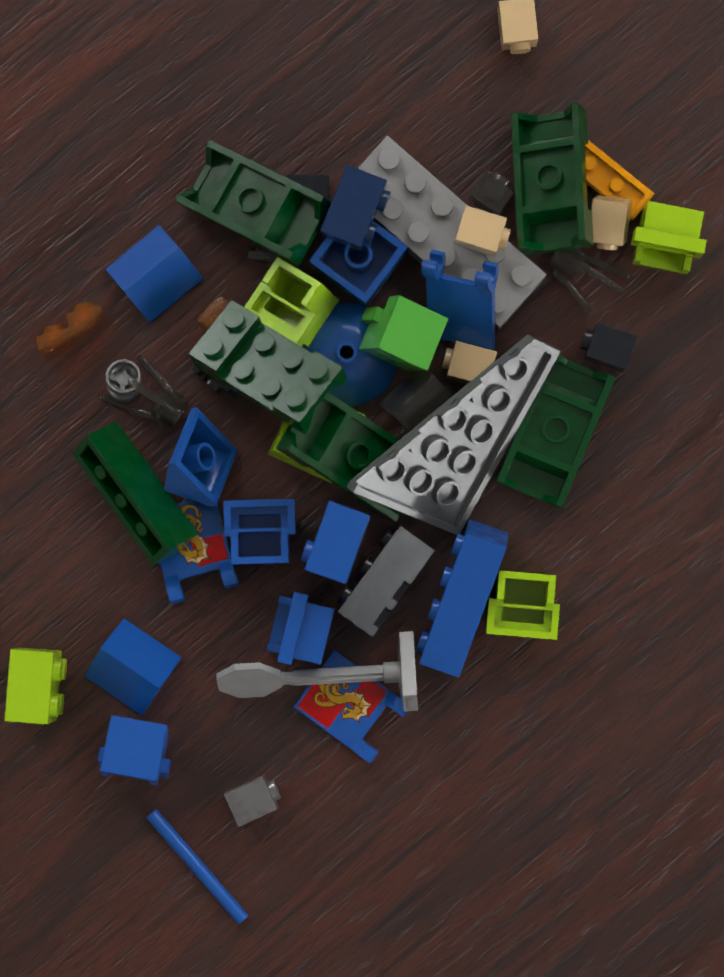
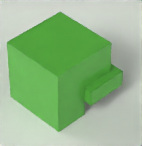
(402, 333)

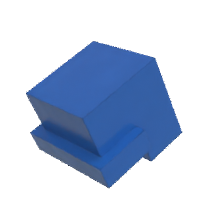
(259, 530)
(300, 629)
(135, 750)

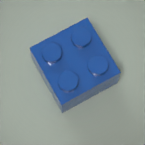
(359, 272)

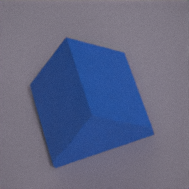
(154, 273)
(200, 461)
(132, 666)

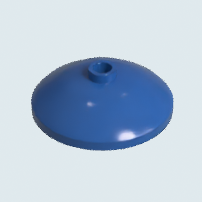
(365, 373)

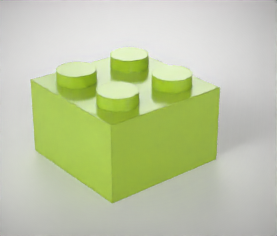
(35, 685)

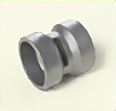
(120, 373)

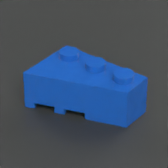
(336, 543)

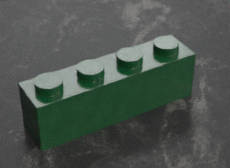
(134, 493)

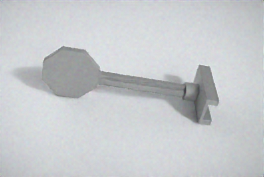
(260, 680)

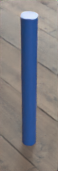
(197, 866)

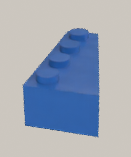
(463, 599)

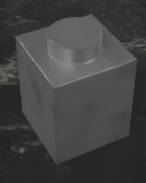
(253, 799)

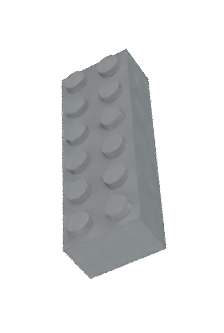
(428, 218)

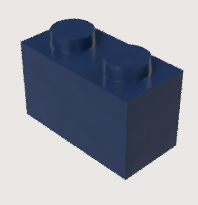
(355, 208)

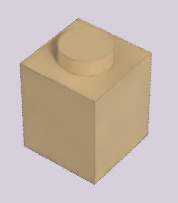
(517, 25)
(610, 221)
(482, 231)
(467, 361)

